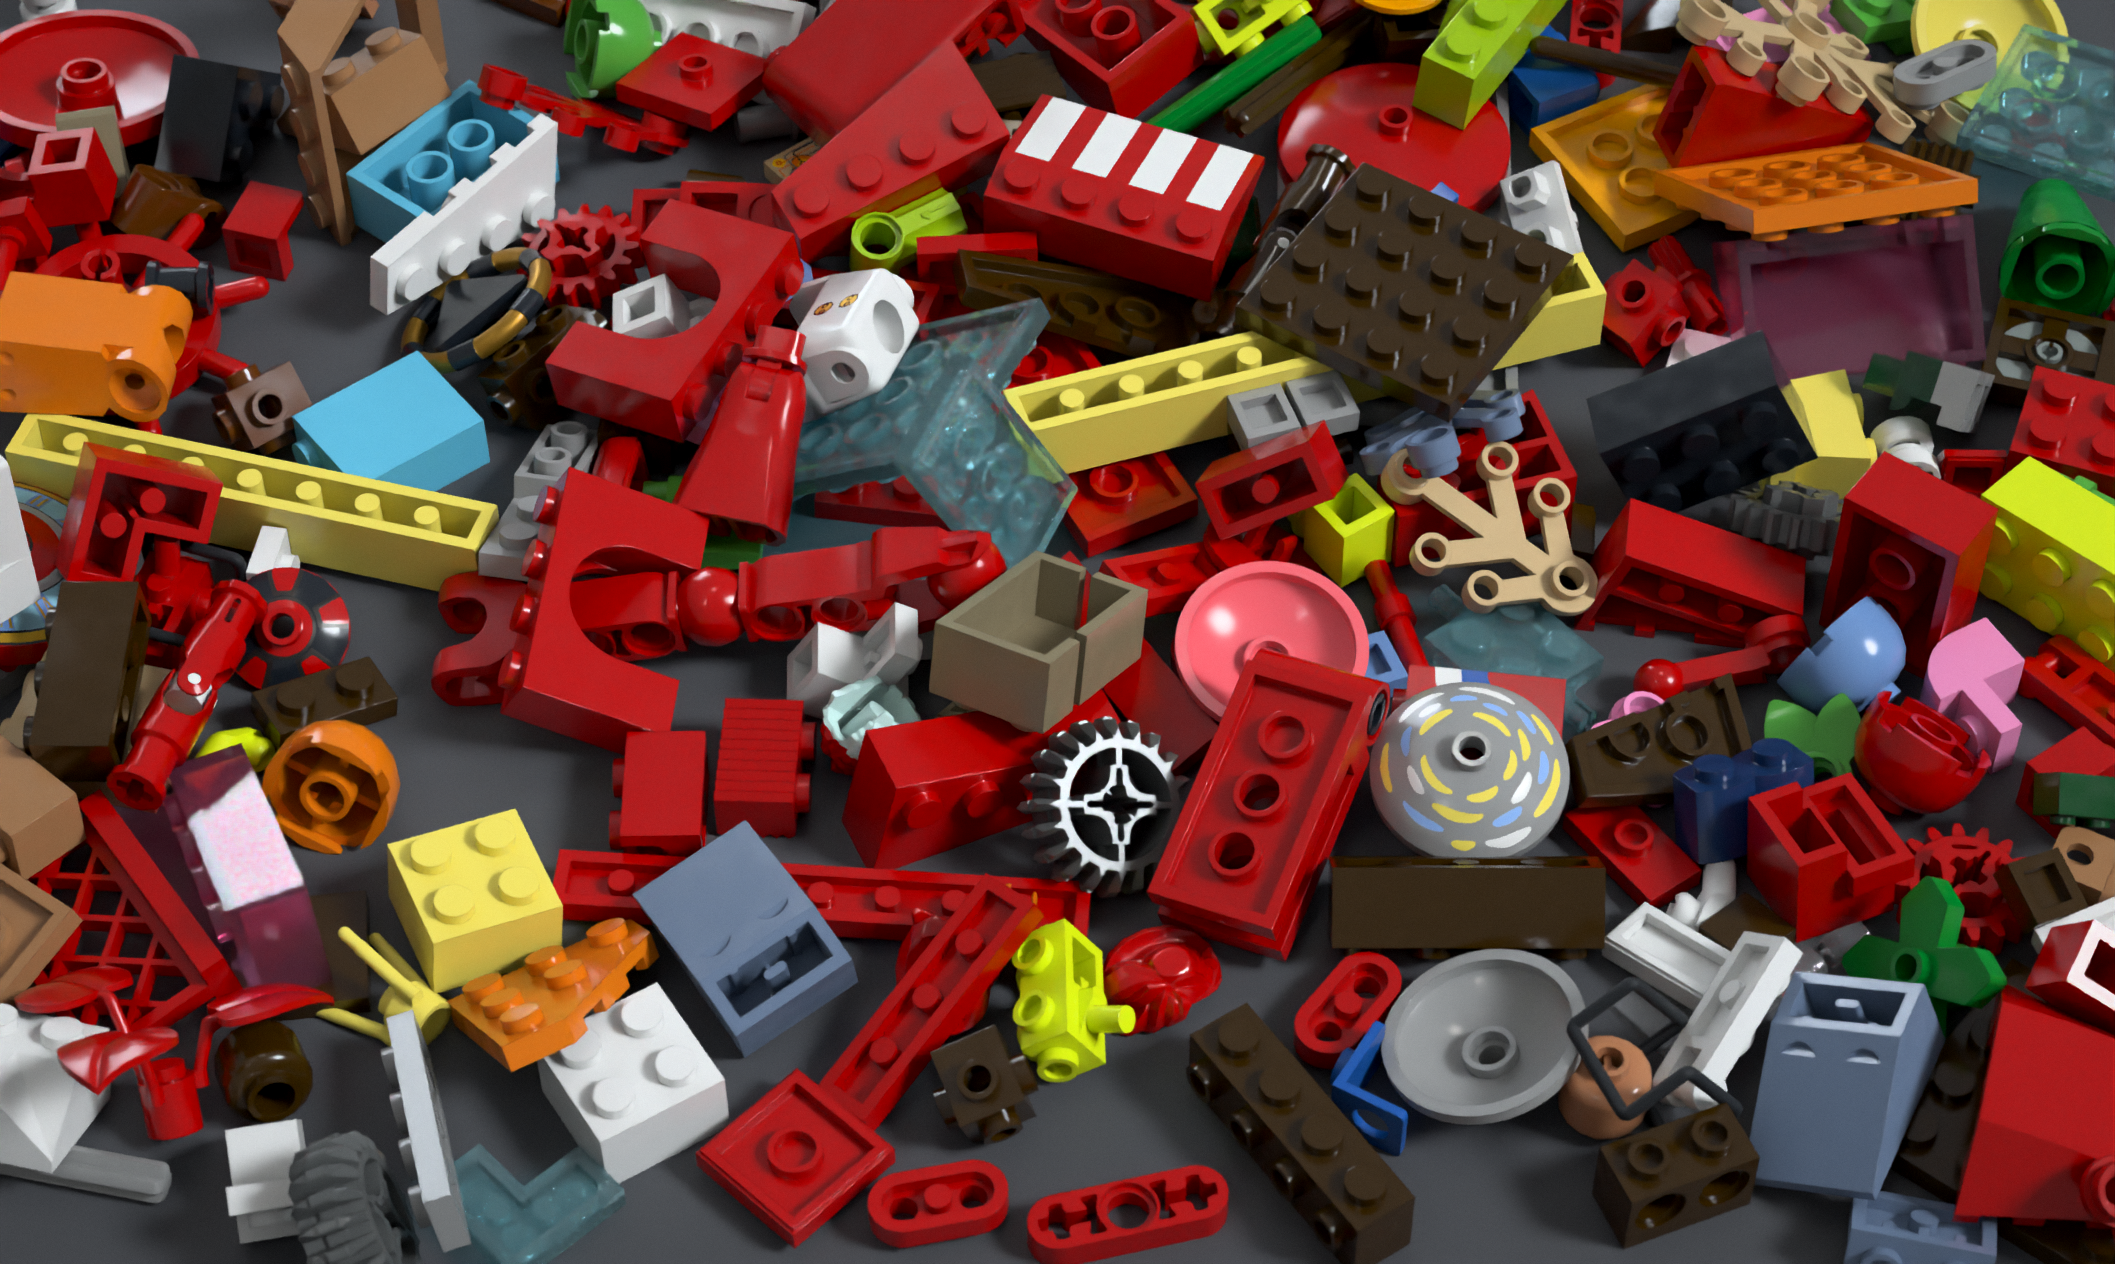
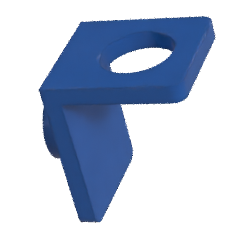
(1348, 1082)

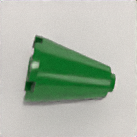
(2057, 252)

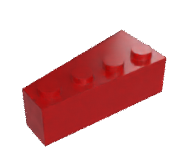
(911, 142)
(946, 783)

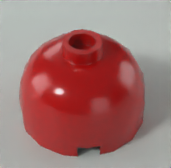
(1915, 757)

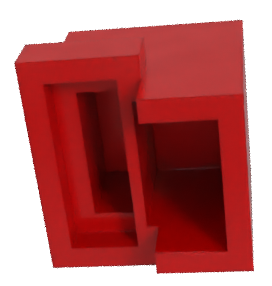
(1824, 855)

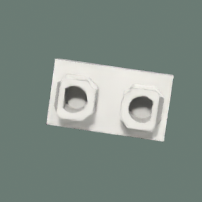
(1541, 206)

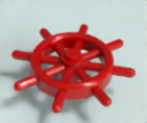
(110, 256)

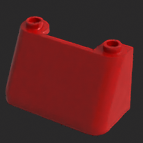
(870, 46)

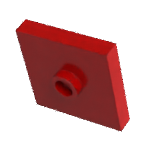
(693, 81)
(795, 1158)

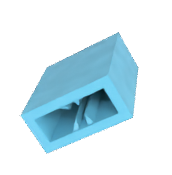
(395, 429)

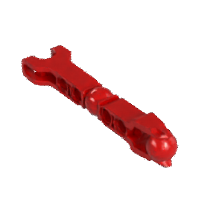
(770, 600)

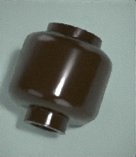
(263, 1071)

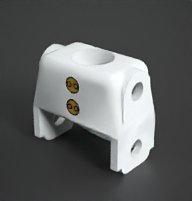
(854, 335)

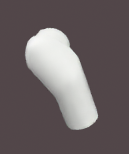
(1716, 893)

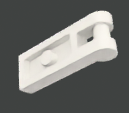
(1729, 1015)

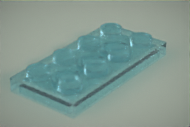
(984, 464)

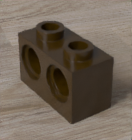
(1675, 1175)

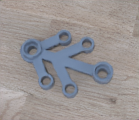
(1433, 442)

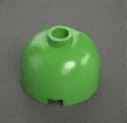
(607, 44)

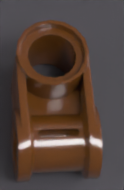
(157, 202)

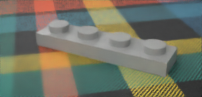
(428, 1149)

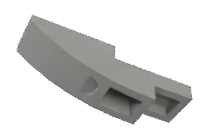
(555, 450)

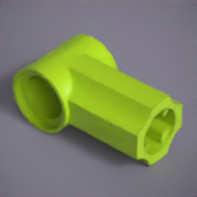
(928, 216)

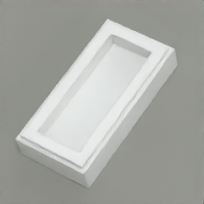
(1665, 954)

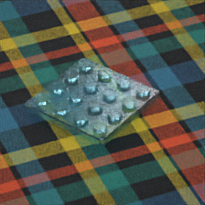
(864, 437)

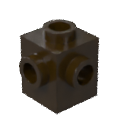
(984, 1086)

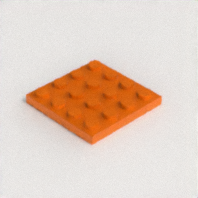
(1816, 189)

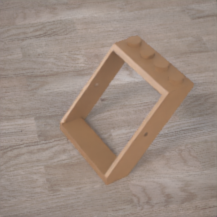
(307, 45)

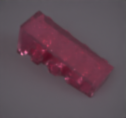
(245, 870)

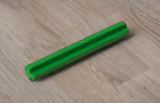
(1238, 77)

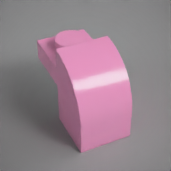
(1971, 682)

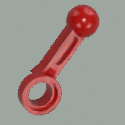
(1768, 649)

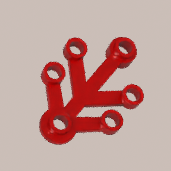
(658, 133)

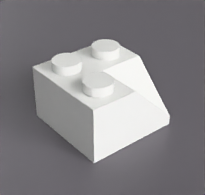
(39, 1102)

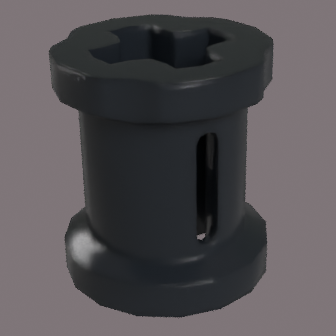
(194, 282)

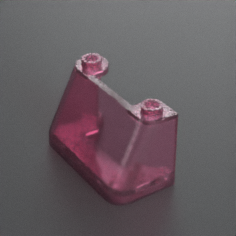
(1857, 293)

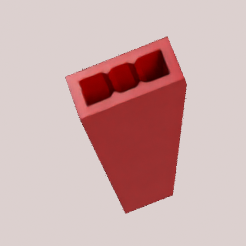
(1734, 116)

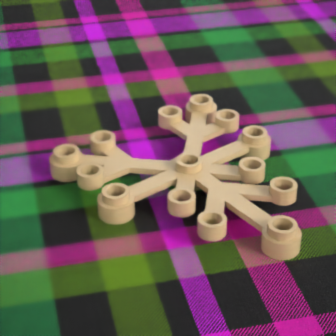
(1816, 60)

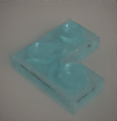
(538, 1219)

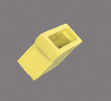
(1837, 432)

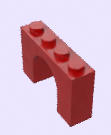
(674, 379)
(555, 670)

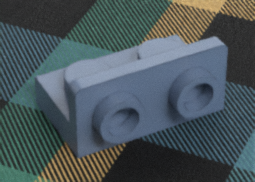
(1916, 1232)

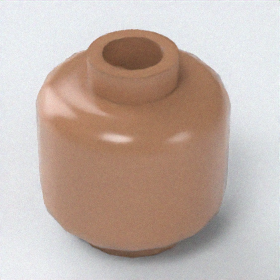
(1583, 1101)

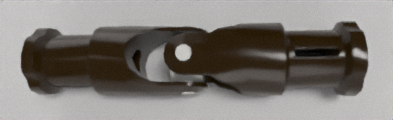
(1298, 204)

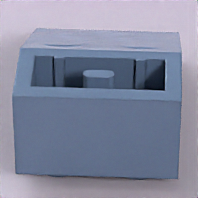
(747, 937)
(1841, 1082)

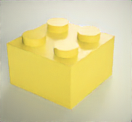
(473, 899)

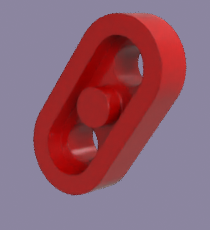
(1340, 1012)
(937, 1202)

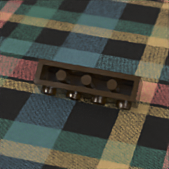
(1466, 904)
(1300, 1138)

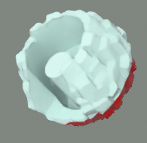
(856, 709)

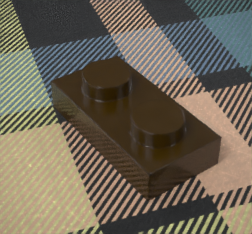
(343, 692)

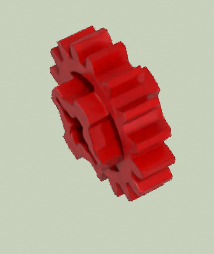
(587, 255)
(1969, 868)

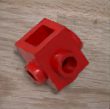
(1643, 311)

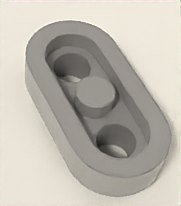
(1944, 73)

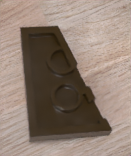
(1637, 754)

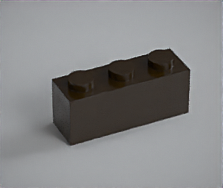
(89, 679)

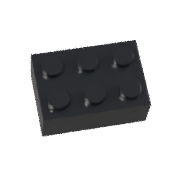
(1703, 426)

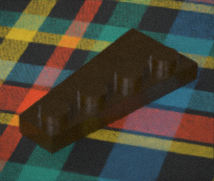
(1081, 302)

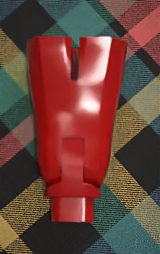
(751, 447)

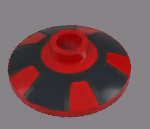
(319, 632)

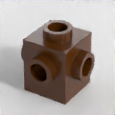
(277, 395)

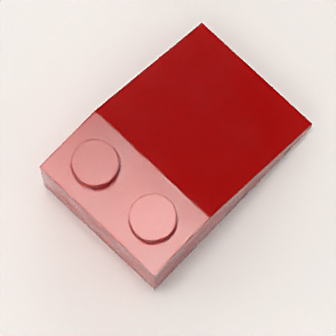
(1115, 51)

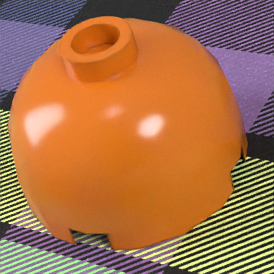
(332, 786)

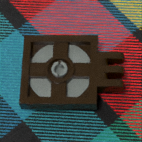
(2048, 338)

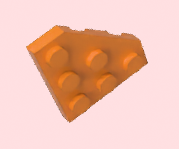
(545, 1002)

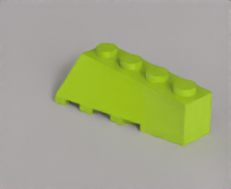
(1475, 54)

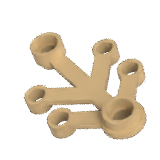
(1498, 536)

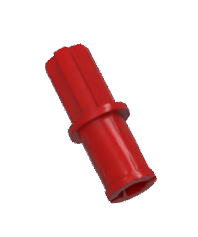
(1698, 296)

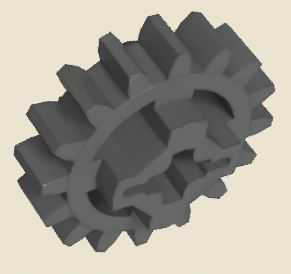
(1788, 517)

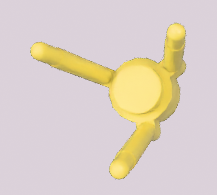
(405, 992)

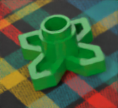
(1930, 953)

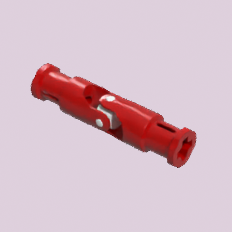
(205, 663)

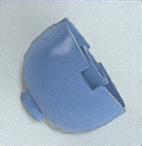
(1854, 657)

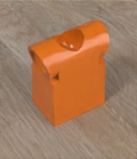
(89, 346)

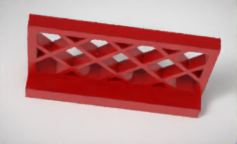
(160, 914)

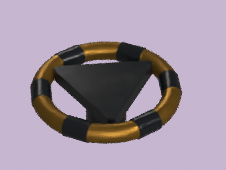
(479, 309)

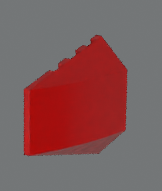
(2039, 1115)

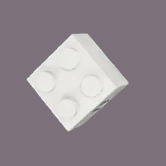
(636, 1085)

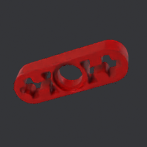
(1143, 1191)

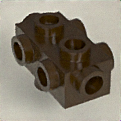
(519, 365)

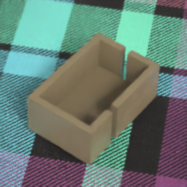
(1022, 647)

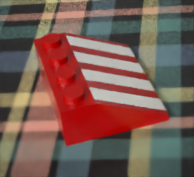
(1122, 195)

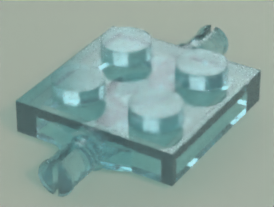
(1514, 641)

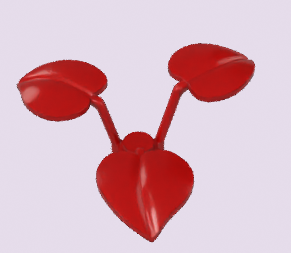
(164, 1085)

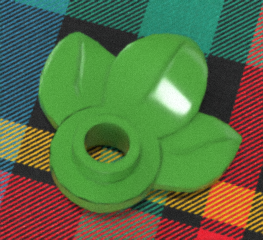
(1822, 737)

